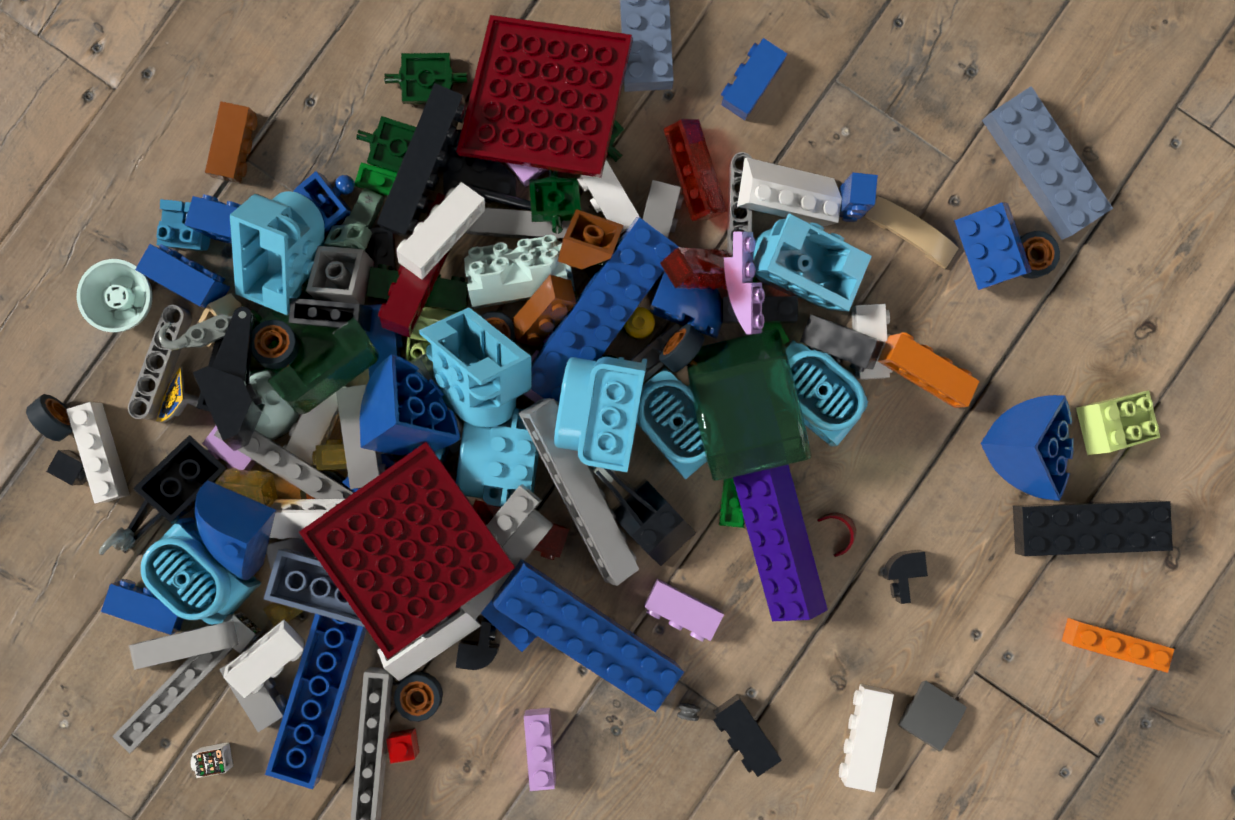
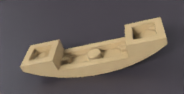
(913, 230)

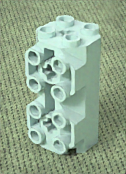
(510, 276)

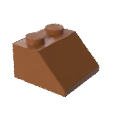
(589, 240)

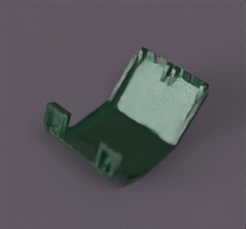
(324, 360)
(747, 405)

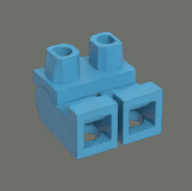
(172, 228)

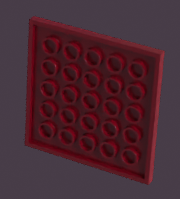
(545, 95)
(407, 550)

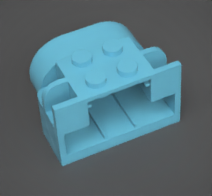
(274, 247)
(809, 263)
(477, 368)
(840, 398)
(662, 402)
(600, 410)
(496, 460)
(190, 579)

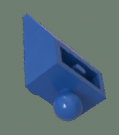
(327, 204)

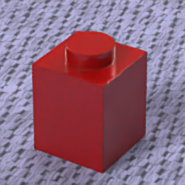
(402, 745)

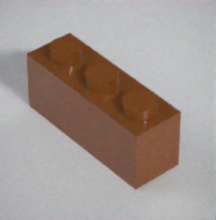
(231, 142)
(544, 310)

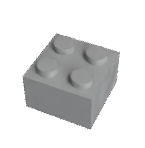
(340, 275)

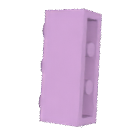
(683, 610)
(539, 749)

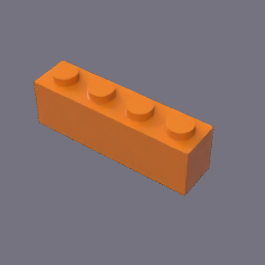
(928, 370)
(1118, 645)

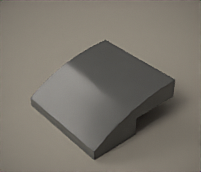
(932, 716)

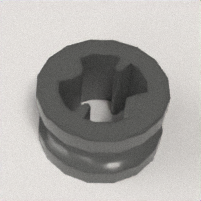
(688, 711)

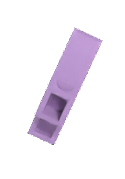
(743, 292)

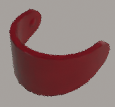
(850, 524)

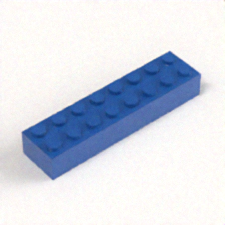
(602, 306)
(587, 635)
(316, 701)

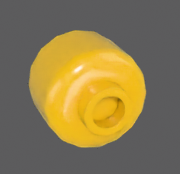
(640, 324)

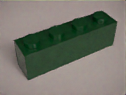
(445, 295)

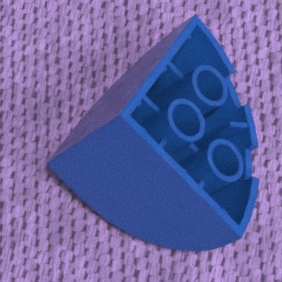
(689, 306)
(404, 411)
(1032, 446)
(233, 528)

